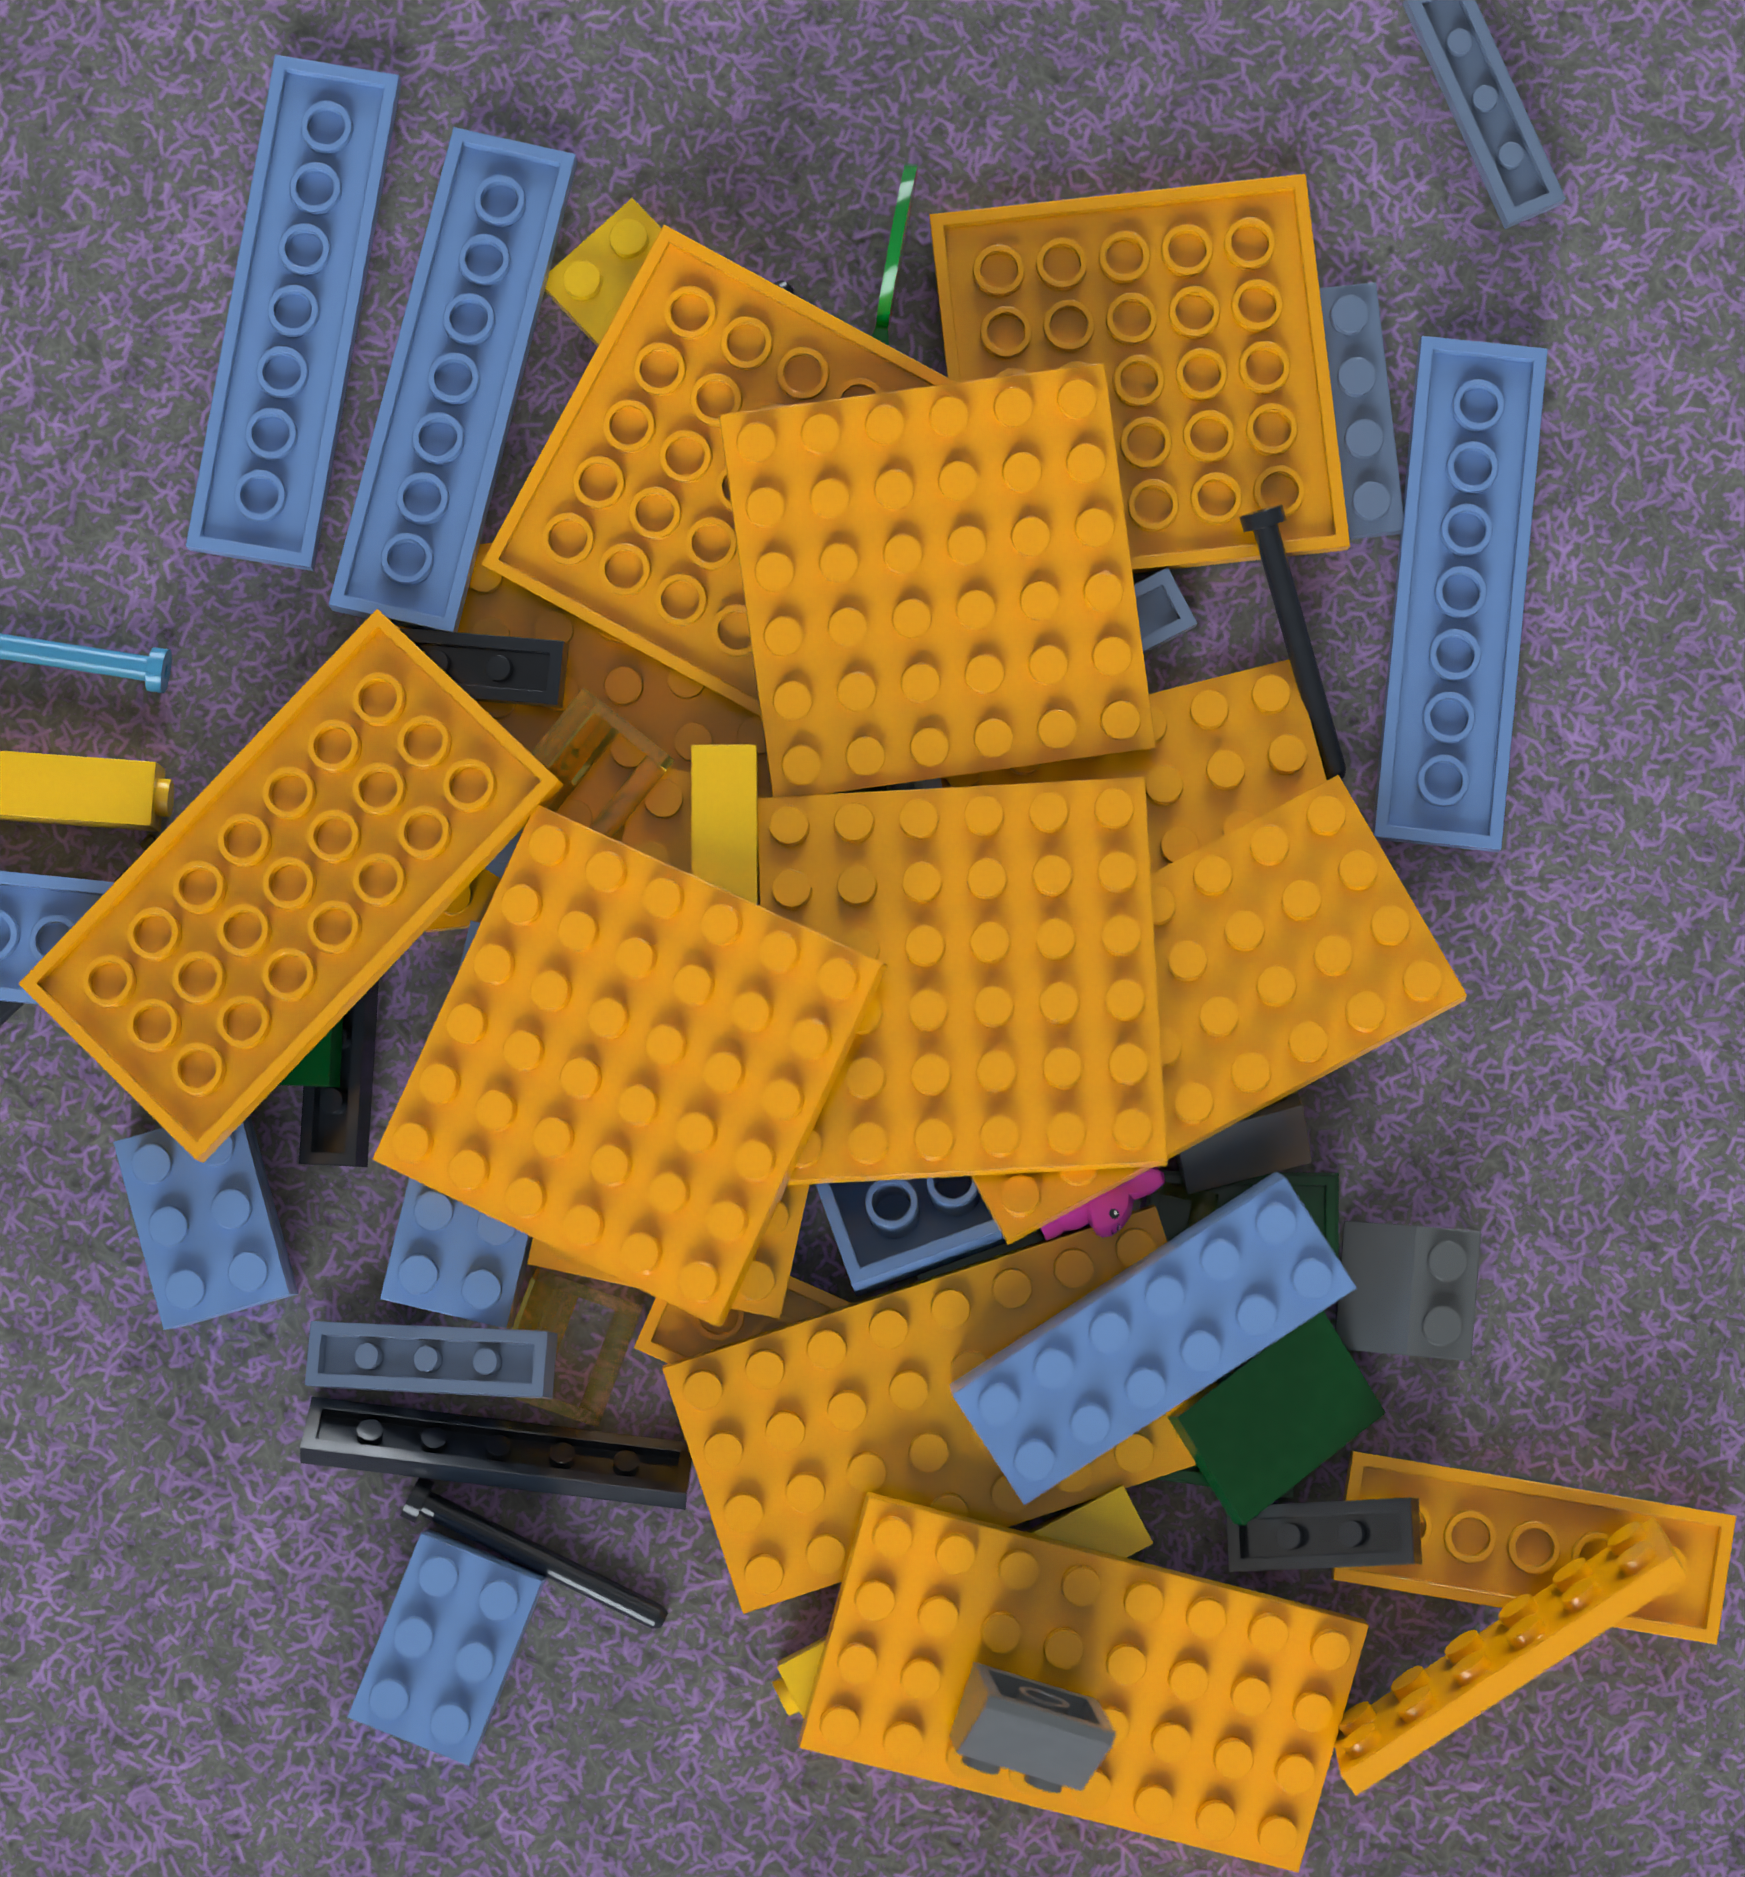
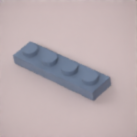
(1486, 108)
(1362, 410)
(431, 1359)

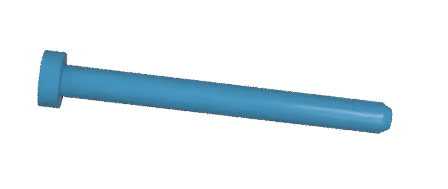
(152, 669)

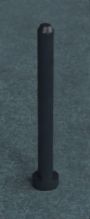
(1295, 633)
(531, 1555)

